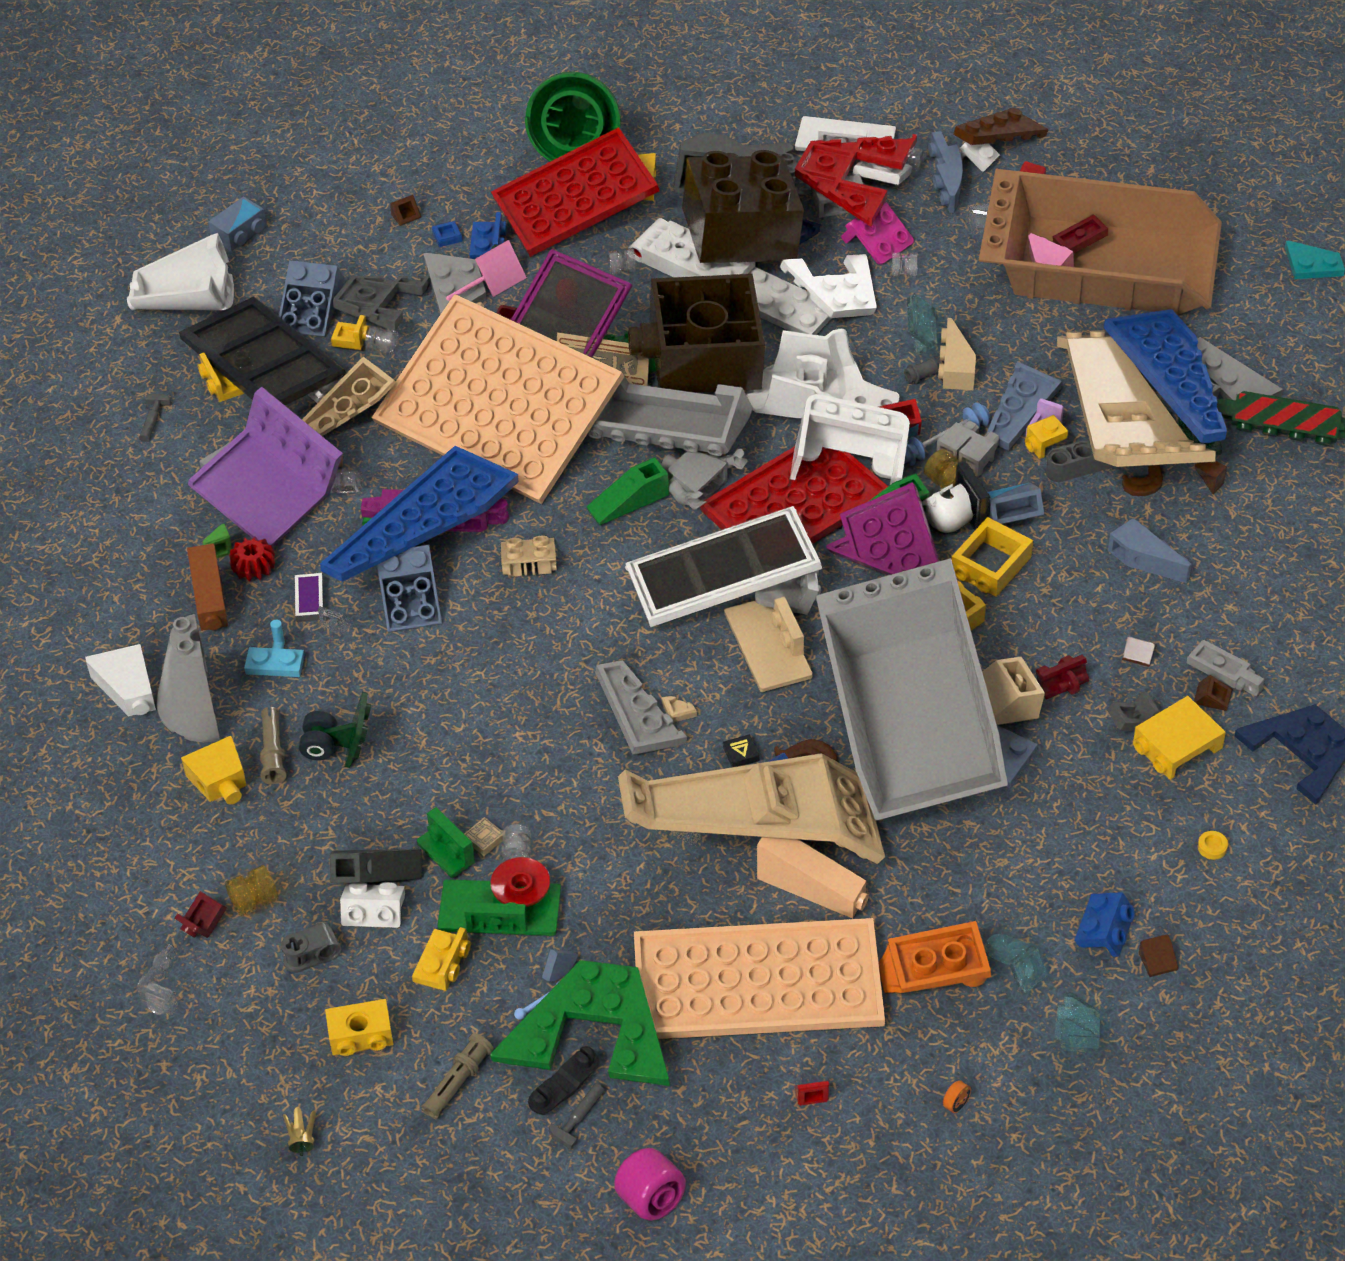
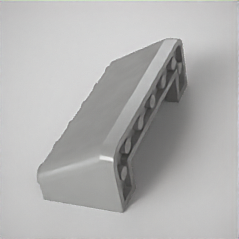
(674, 417)

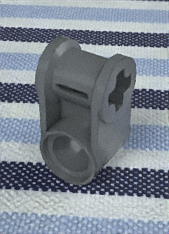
(313, 947)

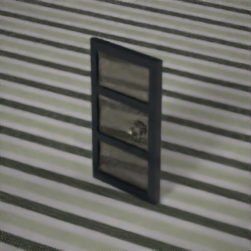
(260, 351)

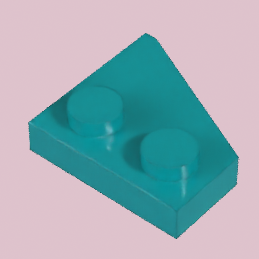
(1313, 261)

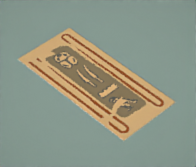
(612, 354)

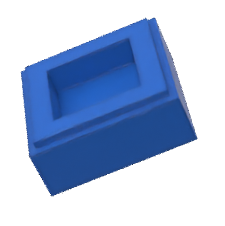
(447, 234)

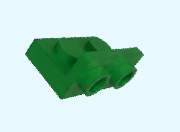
(446, 844)

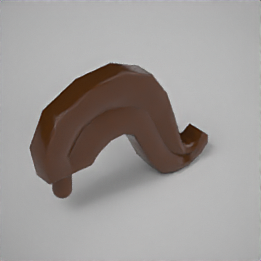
(1146, 485)
(806, 748)

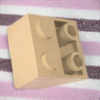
(1013, 691)

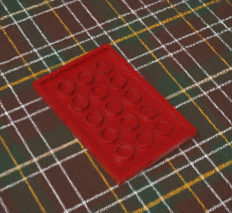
(575, 191)
(818, 493)

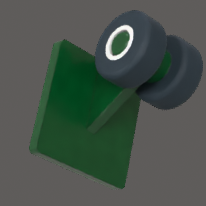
(323, 733)

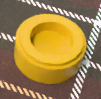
(1212, 845)

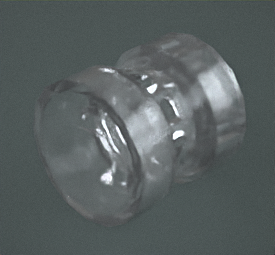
(622, 261)
(910, 264)
(381, 340)
(516, 842)

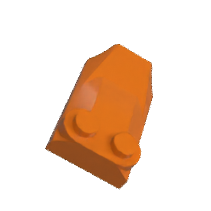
(935, 959)

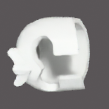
(946, 513)

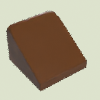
(1213, 693)
(1158, 955)

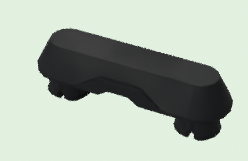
(564, 1081)

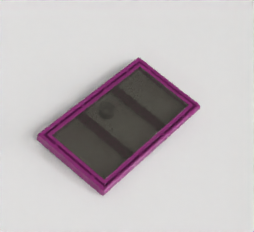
(571, 300)

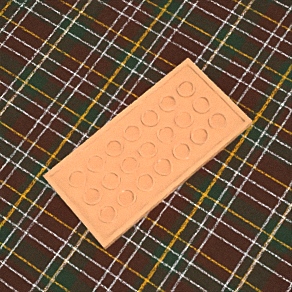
(761, 978)

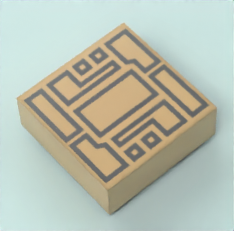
(484, 836)

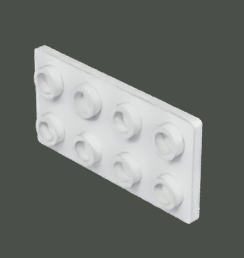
(828, 129)

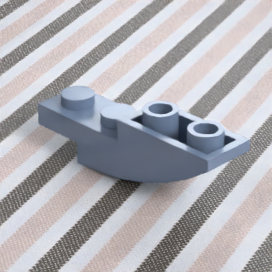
(948, 170)

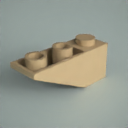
(958, 359)

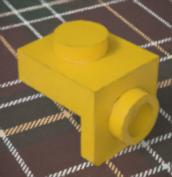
(350, 335)
(1044, 434)

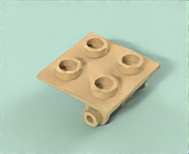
(518, 551)

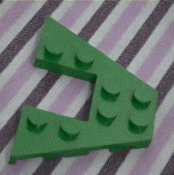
(593, 994)

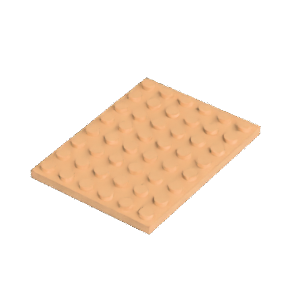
(499, 395)

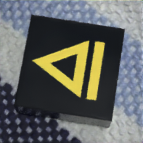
(741, 751)

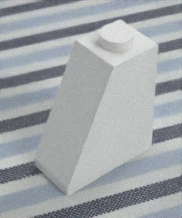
(123, 678)

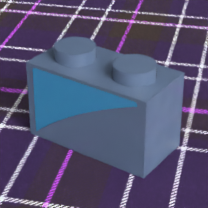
(238, 223)
(1015, 503)

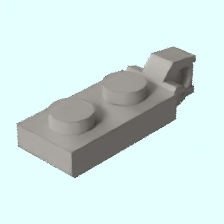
(1225, 668)

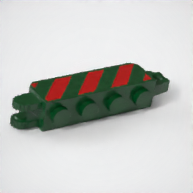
(1284, 416)

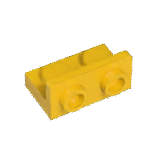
(216, 382)
(441, 959)

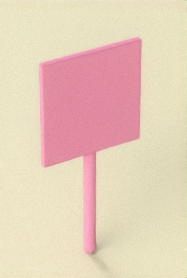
(499, 270)

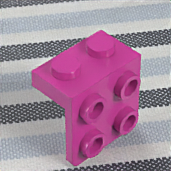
(882, 237)

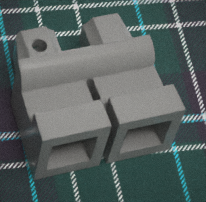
(969, 445)

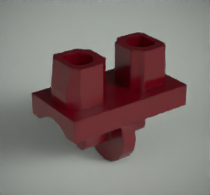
(1063, 677)

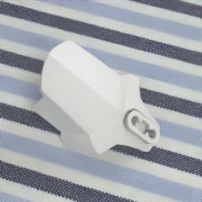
(814, 366)

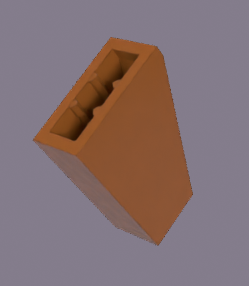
(207, 587)

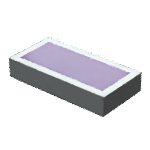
(308, 596)

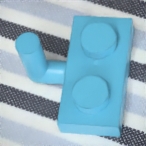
(275, 660)

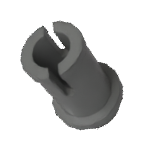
(914, 373)

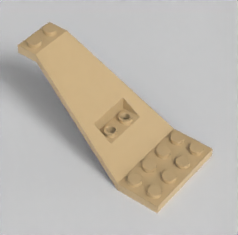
(1121, 409)
(775, 799)

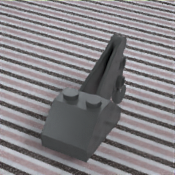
(706, 142)

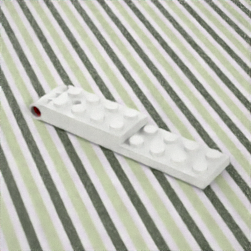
(672, 251)

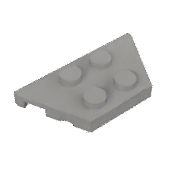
(451, 274)

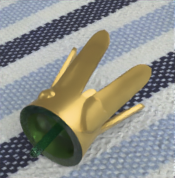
(300, 1140)

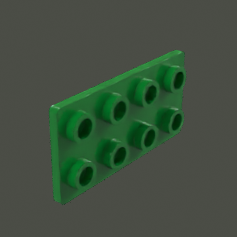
(476, 909)

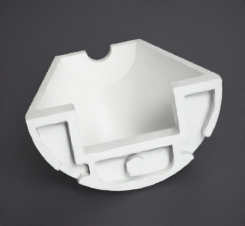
(185, 280)

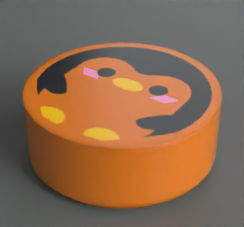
(956, 1096)

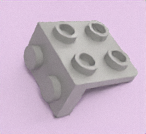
(799, 593)

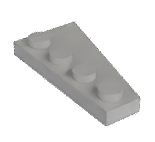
(637, 712)

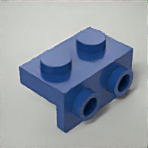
(1106, 922)

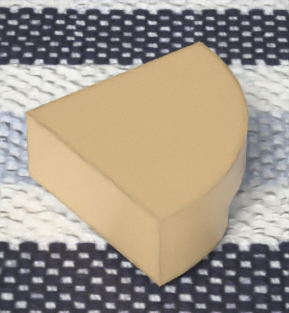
(678, 709)

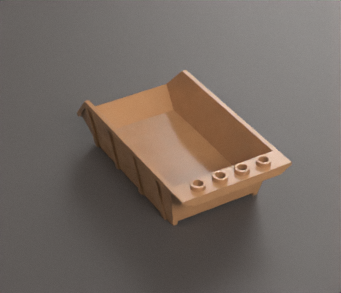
(1155, 252)

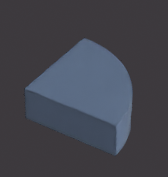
(558, 964)

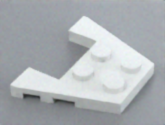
(837, 294)

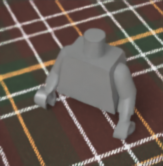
(699, 475)

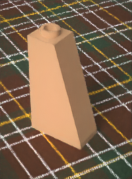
(810, 875)

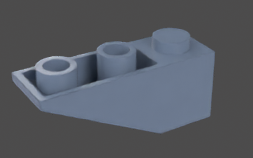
(1145, 551)

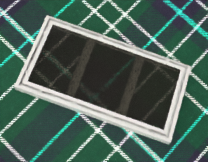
(723, 566)

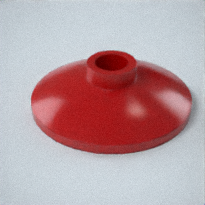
(520, 873)

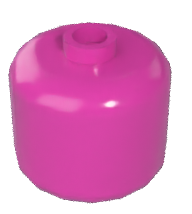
(649, 1184)

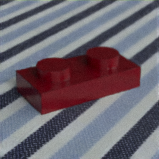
(1081, 234)

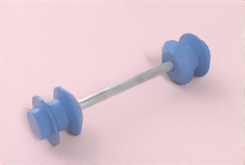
(915, 448)

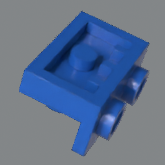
(486, 235)

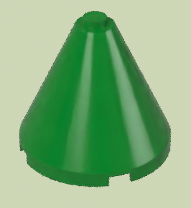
(569, 113)

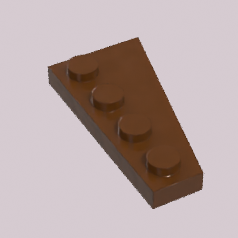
(999, 126)

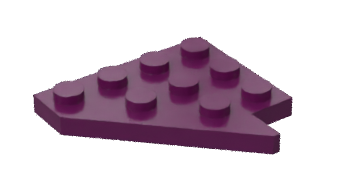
(887, 533)

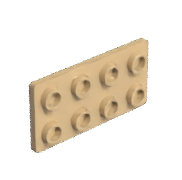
(770, 643)

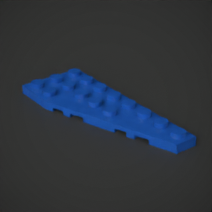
(1173, 364)
(438, 500)

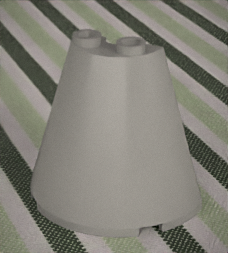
(183, 688)

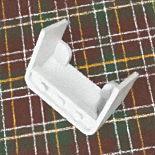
(854, 430)

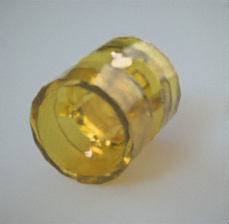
(942, 468)
(251, 890)

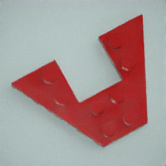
(829, 162)

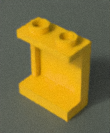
(1177, 736)

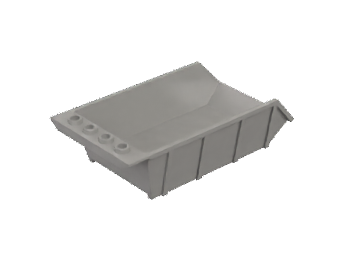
(912, 690)

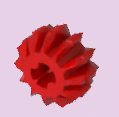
(252, 558)

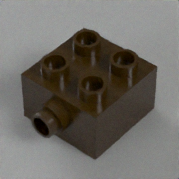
(742, 207)
(703, 333)

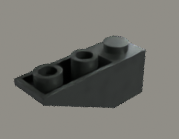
(375, 865)

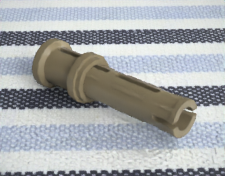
(272, 754)
(464, 1065)

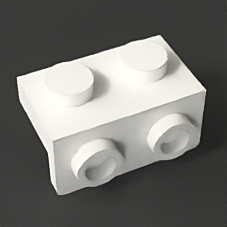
(372, 905)

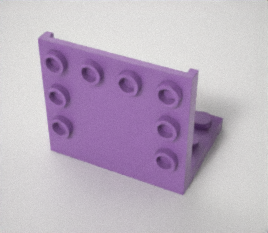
(269, 471)

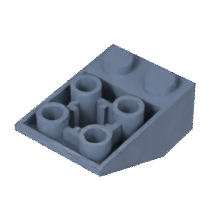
(309, 296)
(409, 590)

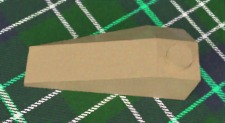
(350, 396)

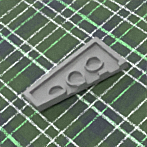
(1232, 374)

